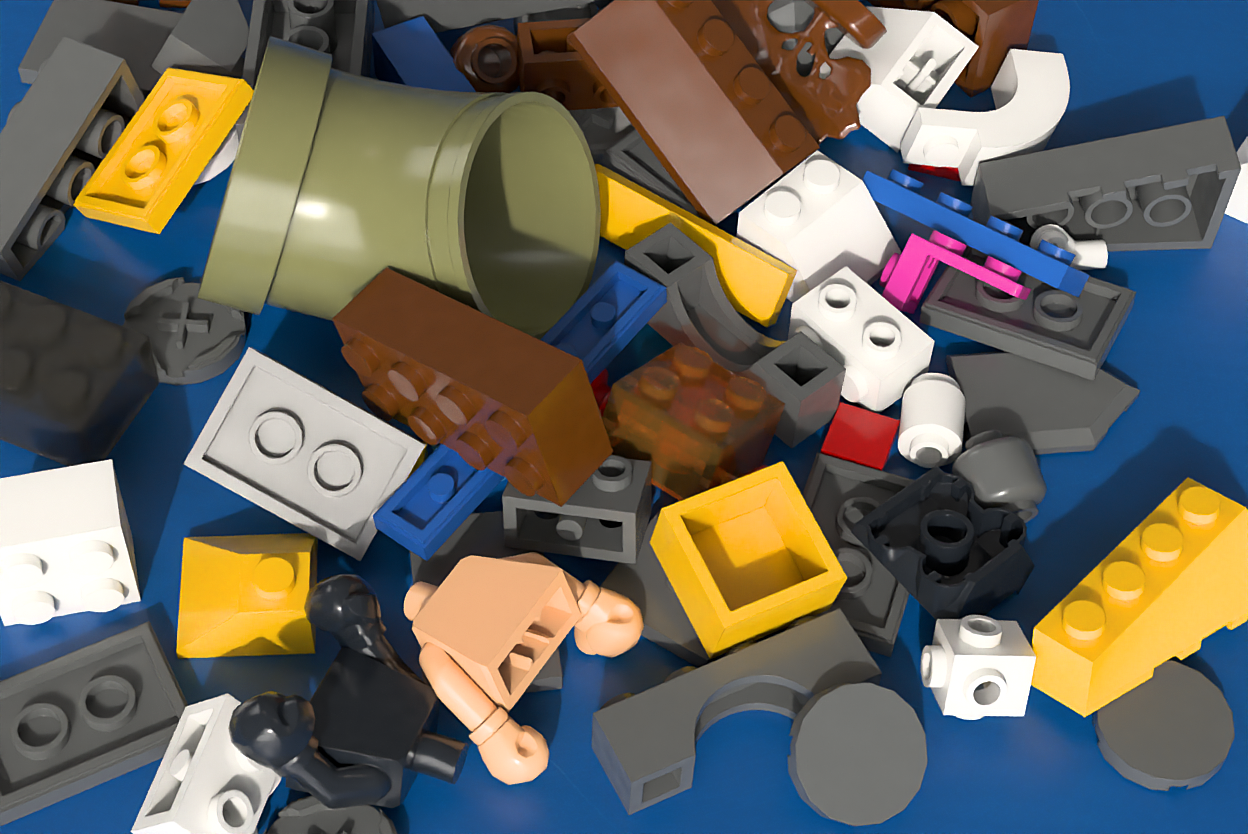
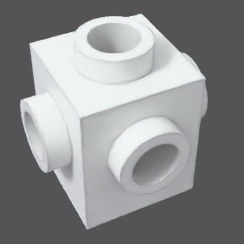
(978, 667)

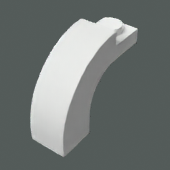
(1028, 101)

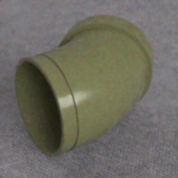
(372, 174)

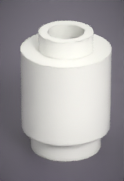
(932, 421)

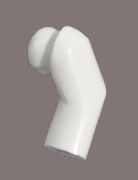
(1088, 253)

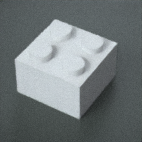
(64, 544)

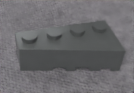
(1130, 189)

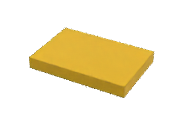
(164, 149)

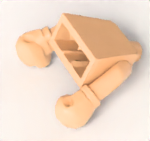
(494, 632)

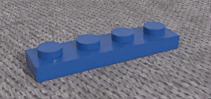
(995, 238)

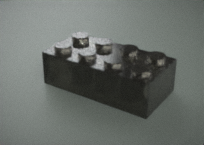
(68, 378)

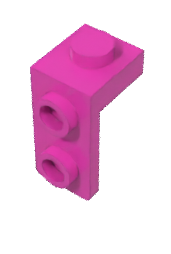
(909, 273)

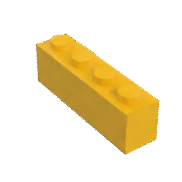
(1147, 600)

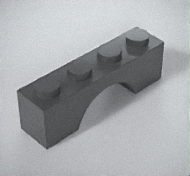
(704, 318)
(652, 736)

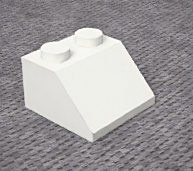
(818, 225)

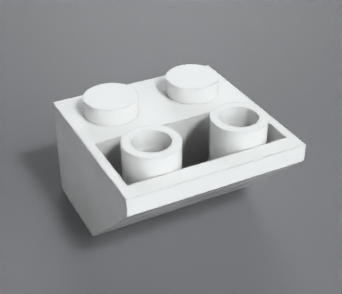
(908, 67)

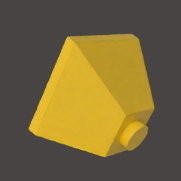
(246, 595)

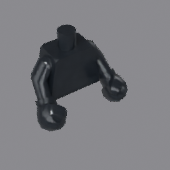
(366, 722)

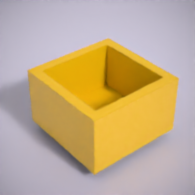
(746, 559)

